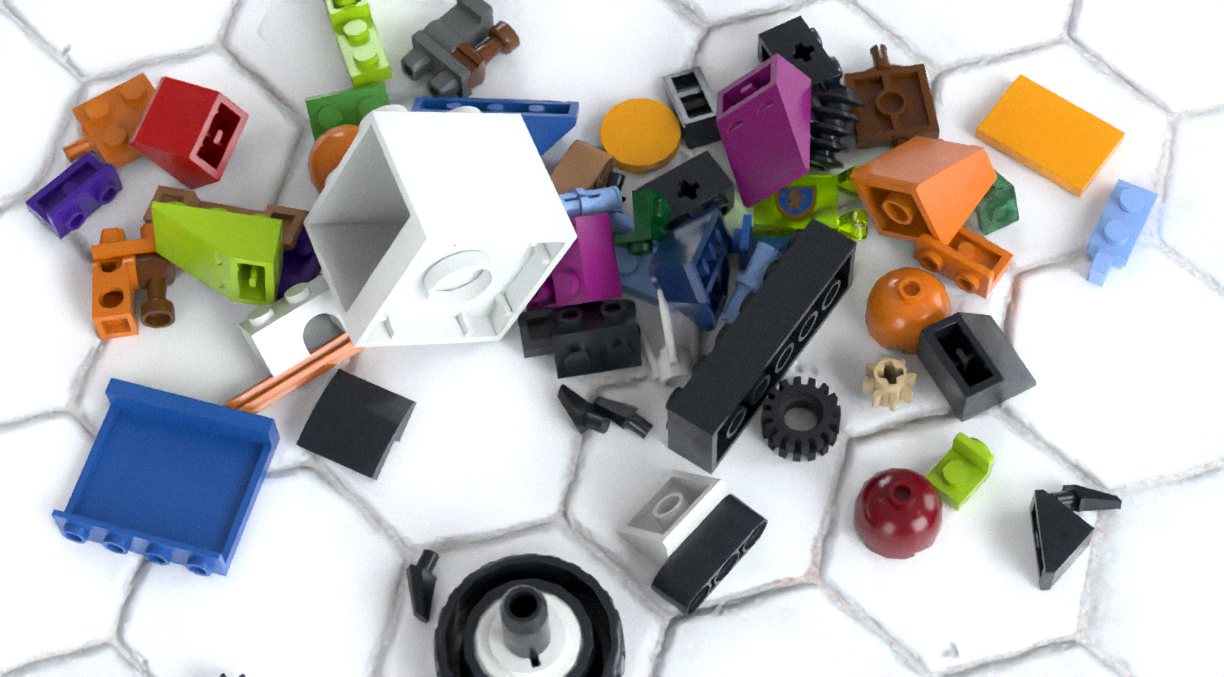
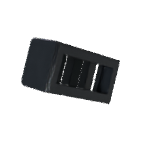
(699, 128)

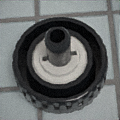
(529, 621)

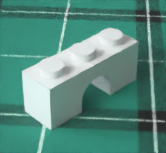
(278, 328)

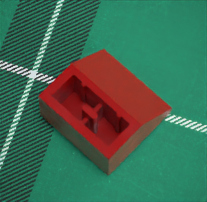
(189, 131)

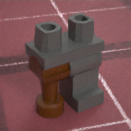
(449, 50)

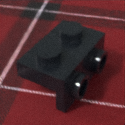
(595, 339)

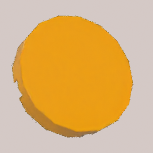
(640, 135)

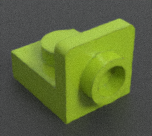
(961, 470)

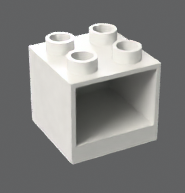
(437, 227)

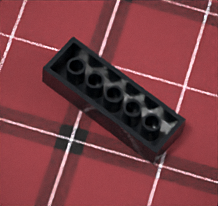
(759, 345)

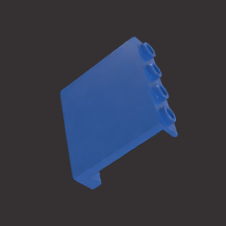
(170, 478)

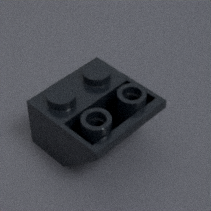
(972, 363)

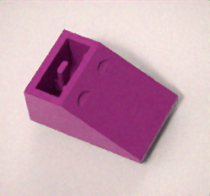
(766, 128)

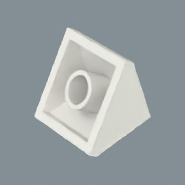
(671, 514)

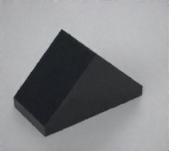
(1057, 536)

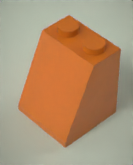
(924, 187)

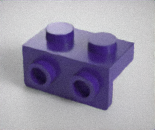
(75, 195)

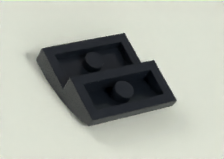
(356, 423)

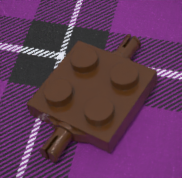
(895, 100)

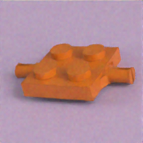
(111, 121)

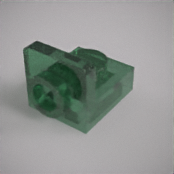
(997, 207)

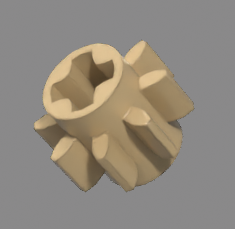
(889, 371)

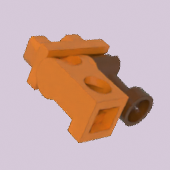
(118, 272)

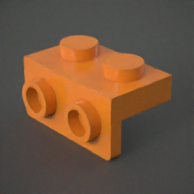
(967, 260)

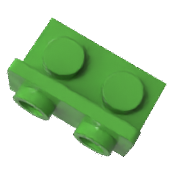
(344, 106)

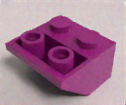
(585, 271)

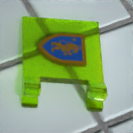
(806, 199)

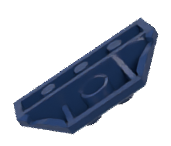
(695, 267)

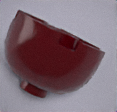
(898, 513)

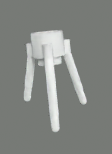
(674, 363)

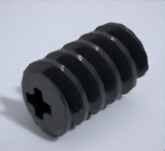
(830, 124)

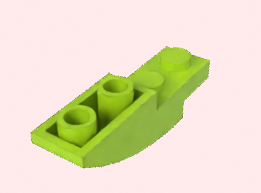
(358, 41)

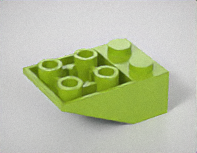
(223, 249)

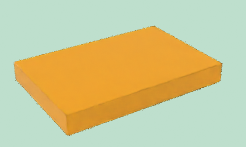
(1049, 135)

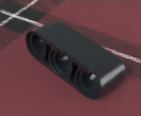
(709, 554)

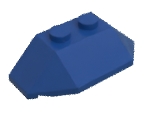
(544, 119)

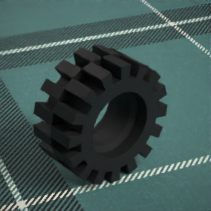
(800, 396)

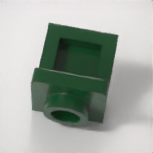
(651, 218)

